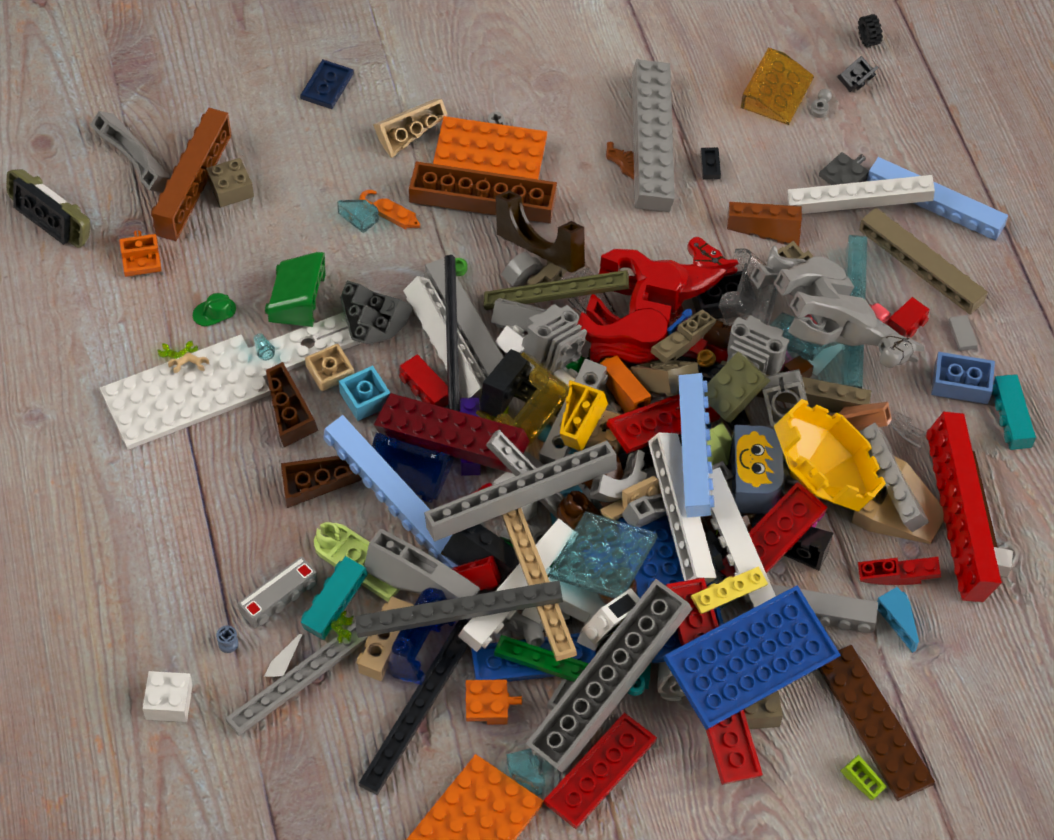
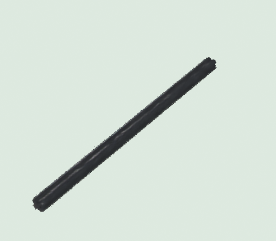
(451, 333)

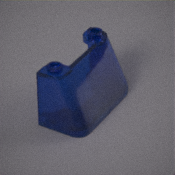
(418, 467)
(410, 641)

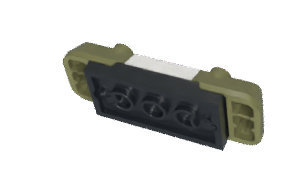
(47, 209)

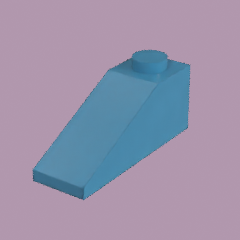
(898, 613)

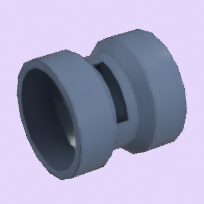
(227, 639)

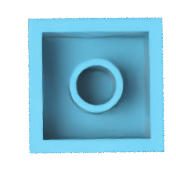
(364, 392)

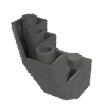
(372, 315)

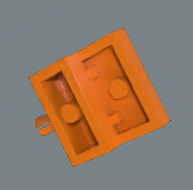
(140, 254)
(489, 701)

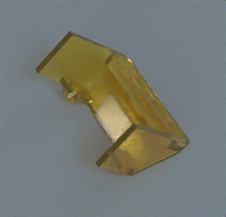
(541, 406)

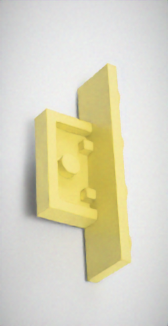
(729, 590)

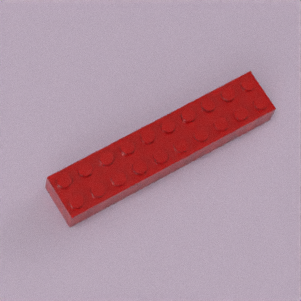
(963, 507)

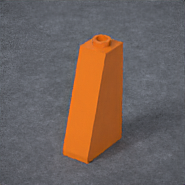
(625, 386)

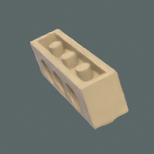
(377, 666)

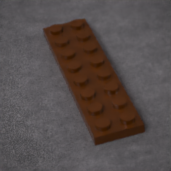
(876, 725)

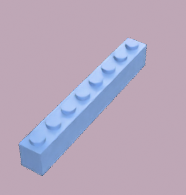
(948, 202)
(694, 445)

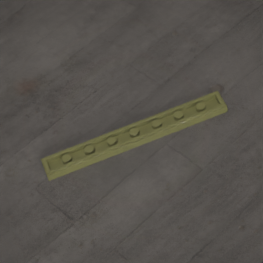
(560, 289)

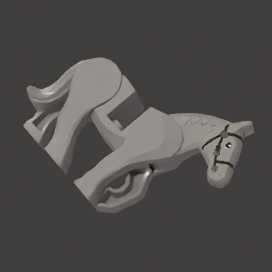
(825, 292)

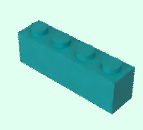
(1013, 412)
(334, 597)

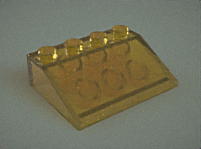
(776, 87)

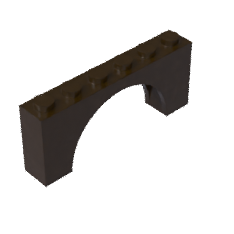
(513, 225)

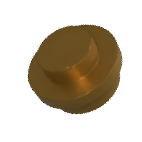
(706, 358)

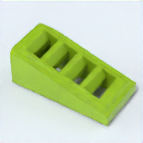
(859, 782)

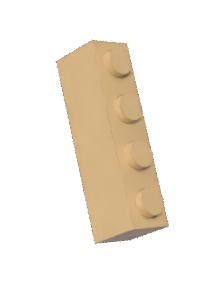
(402, 129)

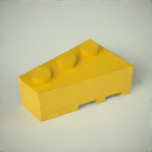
(581, 414)

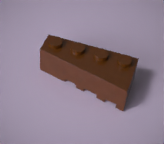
(314, 478)

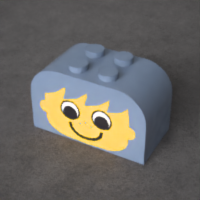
(756, 468)

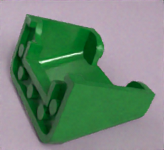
(296, 290)

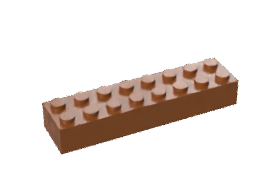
(191, 174)
(478, 190)

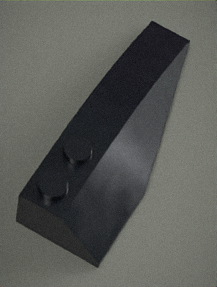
(480, 543)

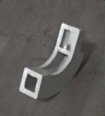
(609, 489)

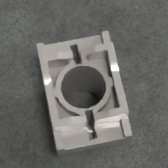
(554, 337)
(759, 343)
(783, 382)

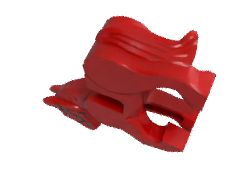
(655, 293)

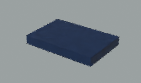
(327, 84)

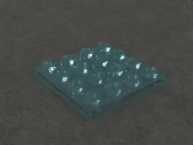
(603, 555)

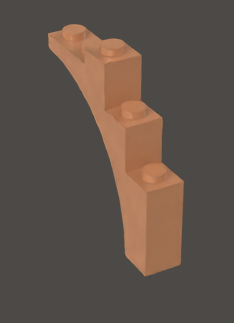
(865, 415)

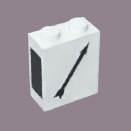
(610, 616)

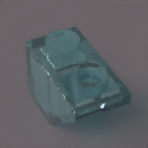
(523, 769)

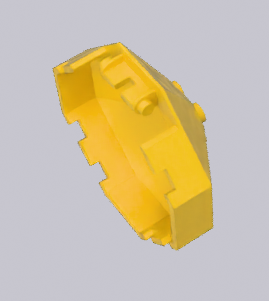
(828, 456)

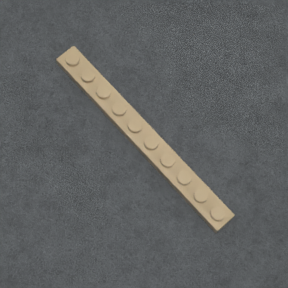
(535, 574)

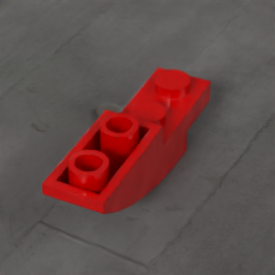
(896, 572)

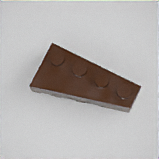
(290, 409)

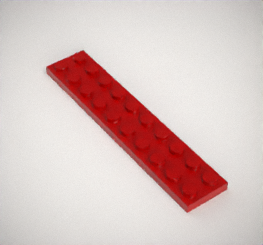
(731, 738)

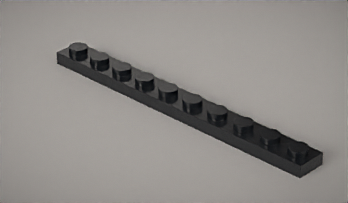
(415, 711)

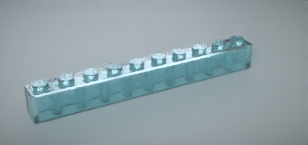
(856, 271)

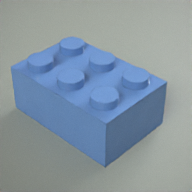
(963, 378)

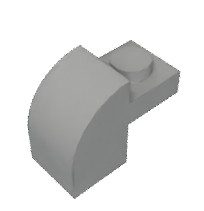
(521, 268)

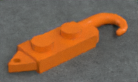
(393, 212)

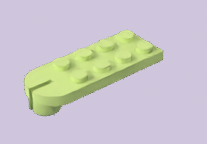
(342, 542)

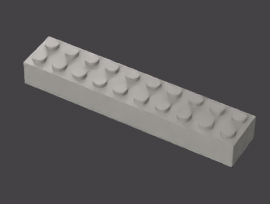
(652, 136)
(609, 676)

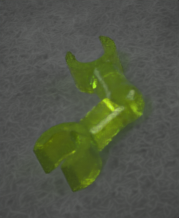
(173, 354)
(337, 627)

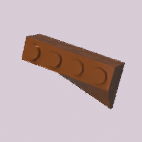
(766, 221)

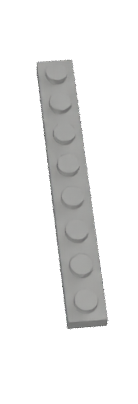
(293, 682)

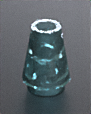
(264, 348)

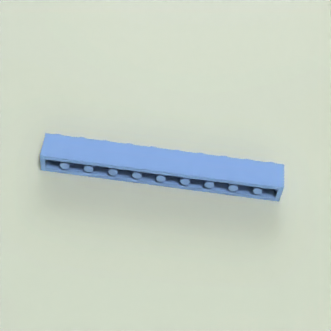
(385, 483)

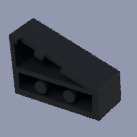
(503, 383)

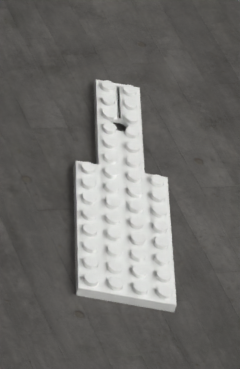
(166, 401)

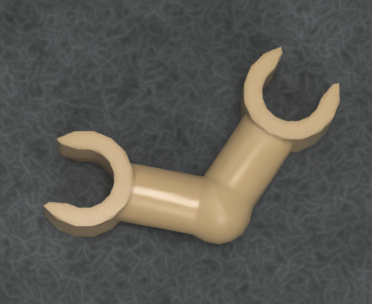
(184, 359)

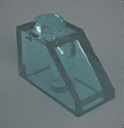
(358, 213)

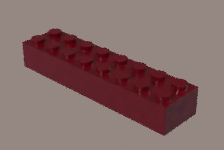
(445, 430)

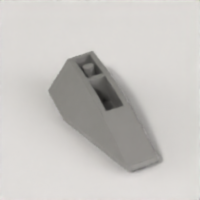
(412, 569)

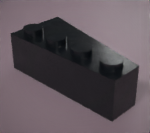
(810, 548)

